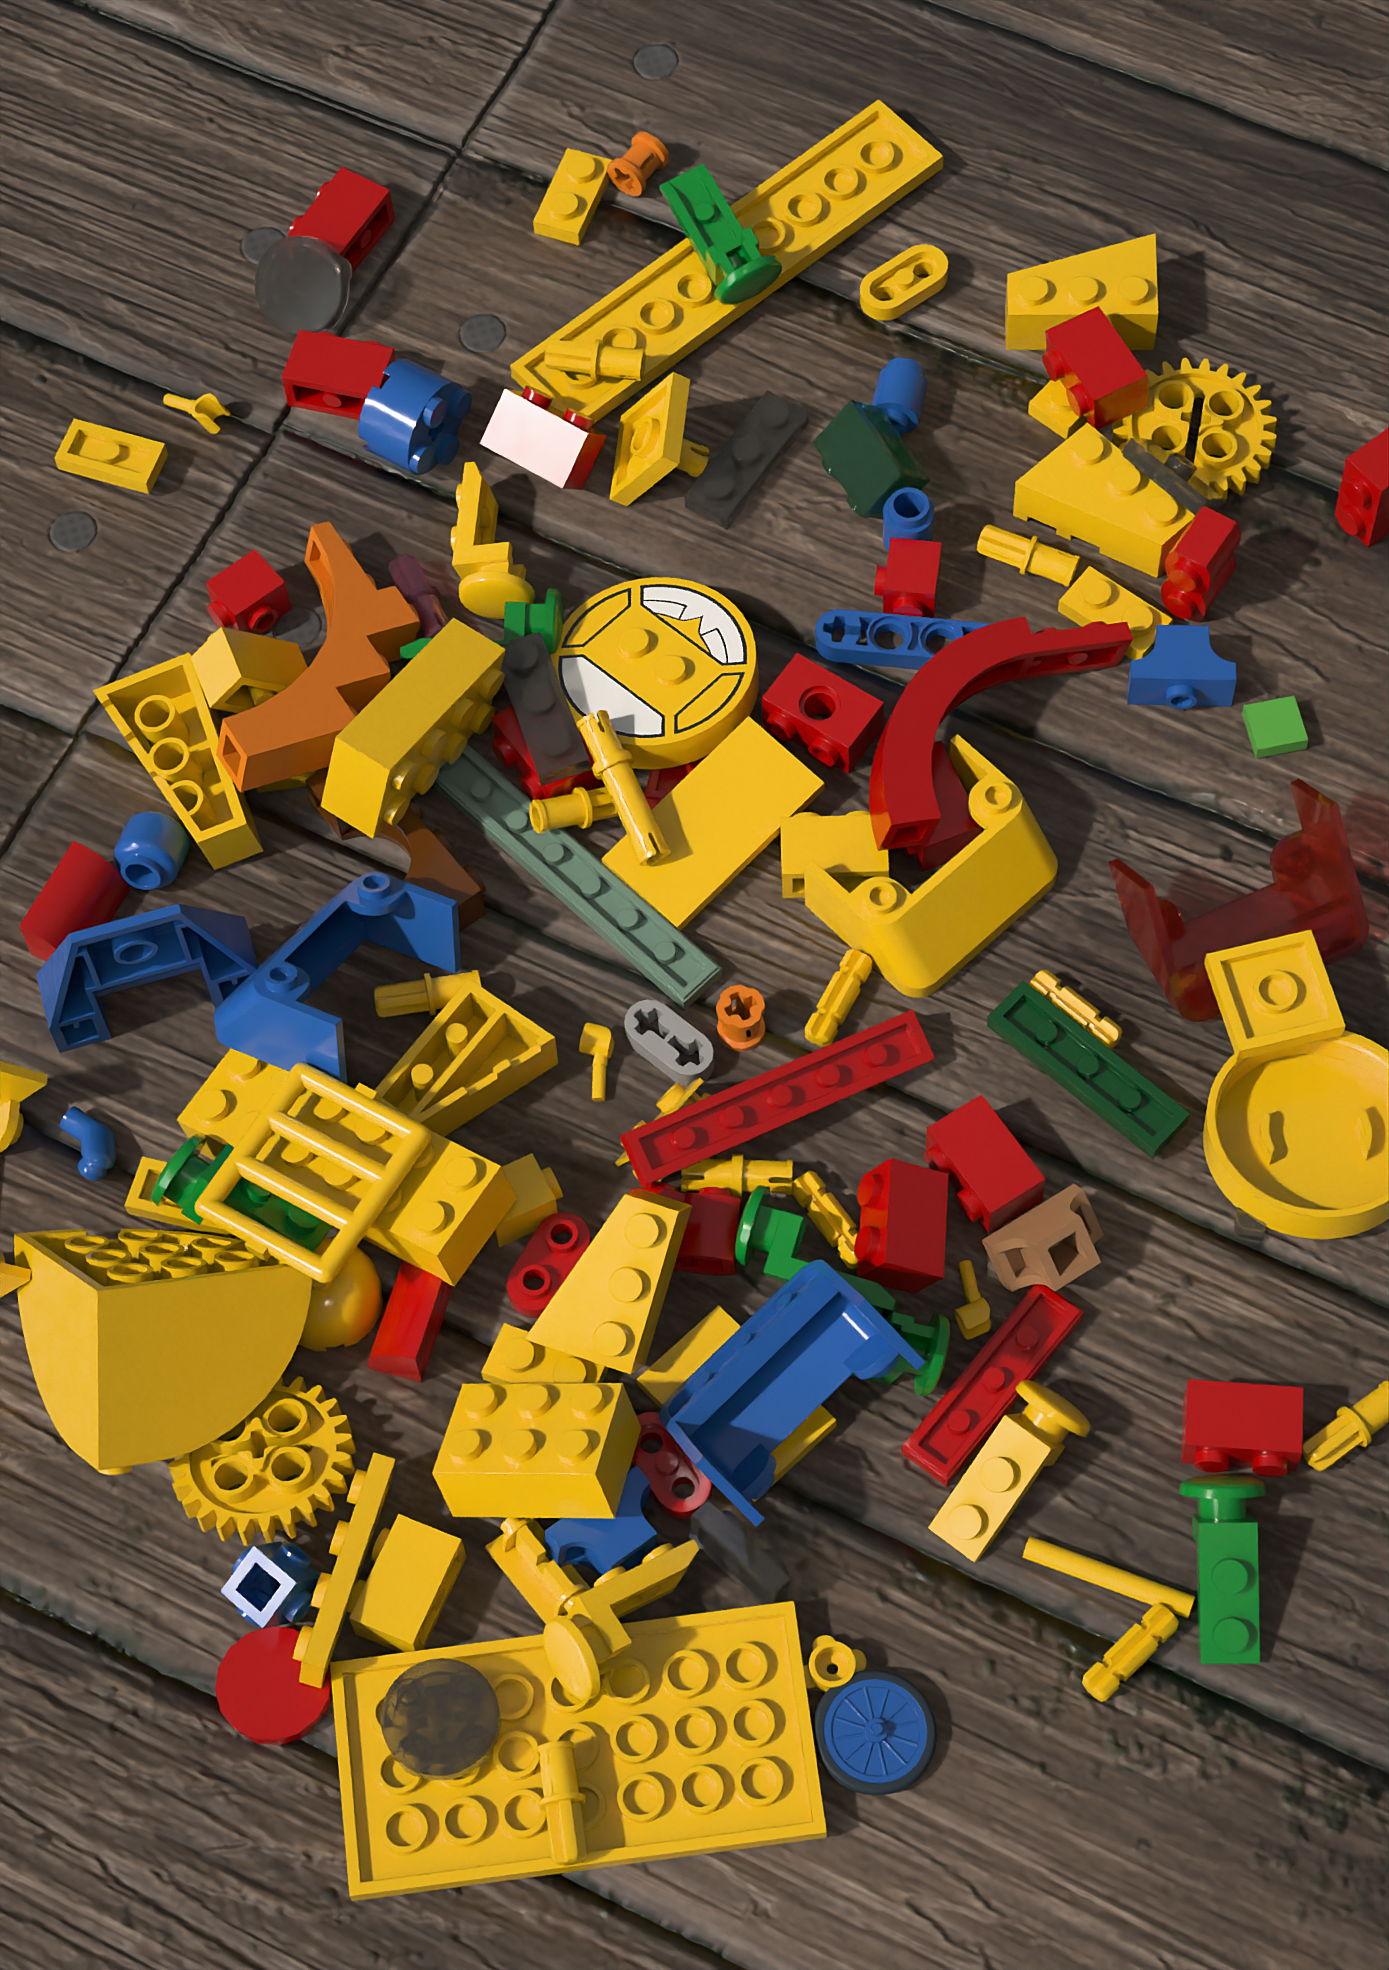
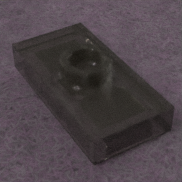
(1172, 473)

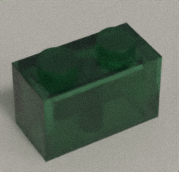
(868, 458)

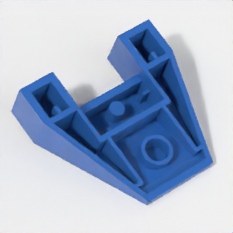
(138, 953)

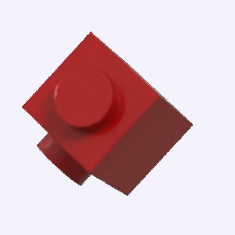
(910, 577)
(247, 595)

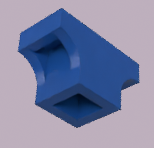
(1181, 671)
(606, 1542)

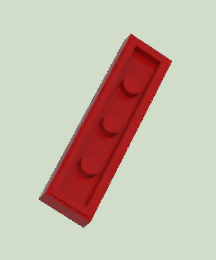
(988, 1384)

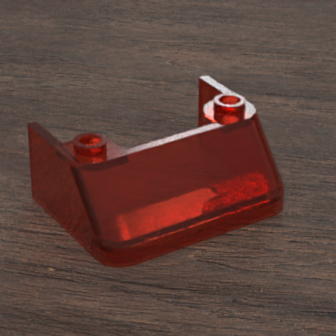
(1311, 890)

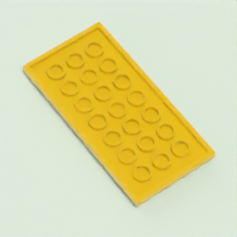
(678, 1756)

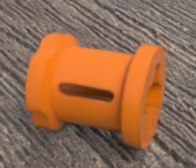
(638, 163)
(736, 1020)

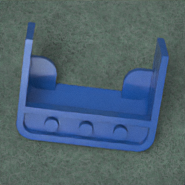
(267, 1009)
(775, 1377)

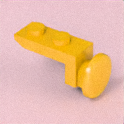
(482, 565)
(1007, 1469)
(591, 1635)

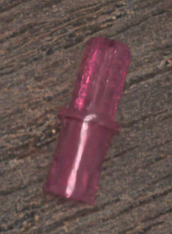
(418, 592)

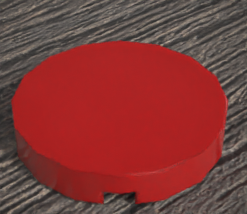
(262, 1688)

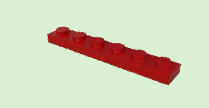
(776, 1098)

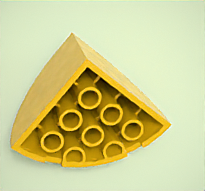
(153, 1337)

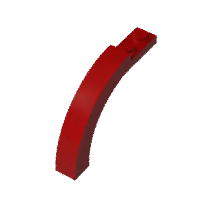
(901, 776)

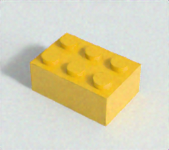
(537, 1450)

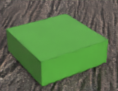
(1275, 727)

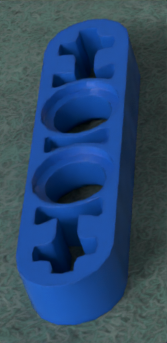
(914, 630)

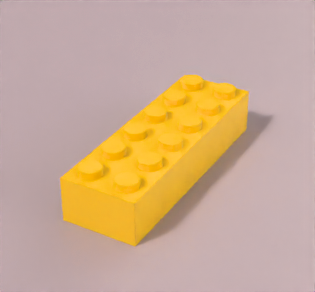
(435, 1215)

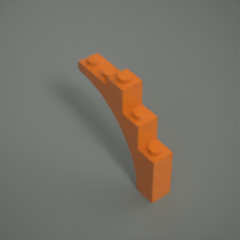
(300, 724)

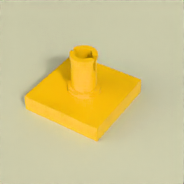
(653, 441)
(1274, 994)

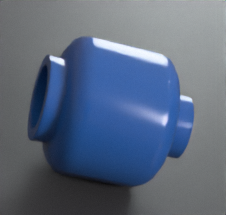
(151, 850)

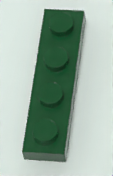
(1088, 1069)

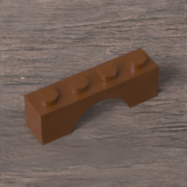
(429, 851)

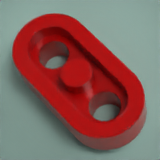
(546, 1261)
(669, 1469)

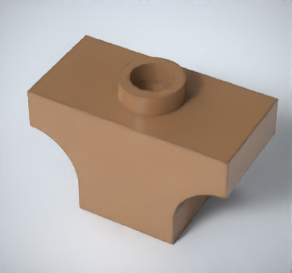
(1047, 1243)

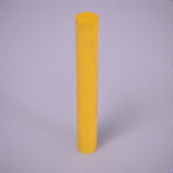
(1107, 1576)

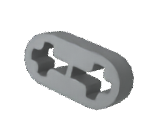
(676, 1033)

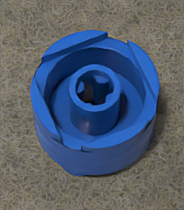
(414, 417)

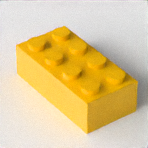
(413, 728)

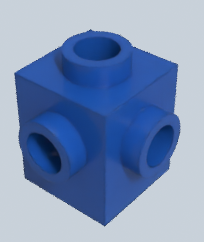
(256, 1584)

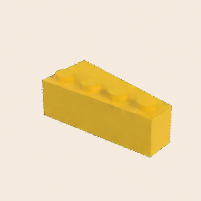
(177, 742)

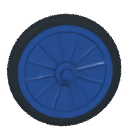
(875, 1733)

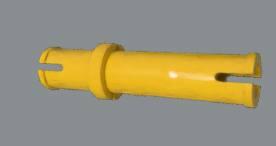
(615, 769)

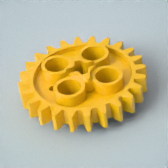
(1241, 438)
(263, 1460)

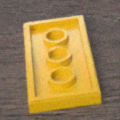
(717, 822)

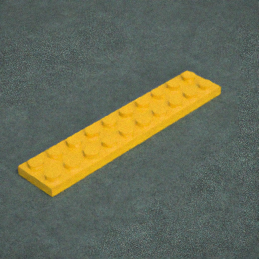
(792, 214)

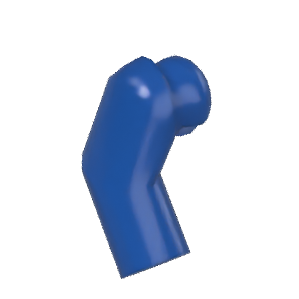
(96, 1140)

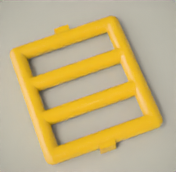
(352, 1224)

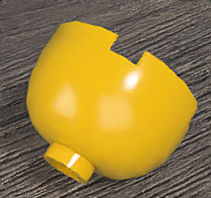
(344, 1307)

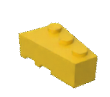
(1114, 278)
(1102, 499)
(467, 1061)

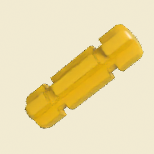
(838, 998)
(1076, 1008)
(827, 1215)
(1130, 1652)

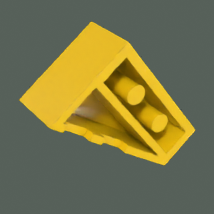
(618, 1285)

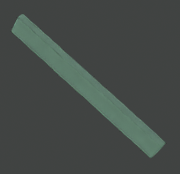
(578, 880)

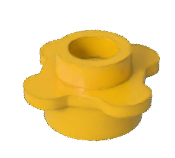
(828, 1652)

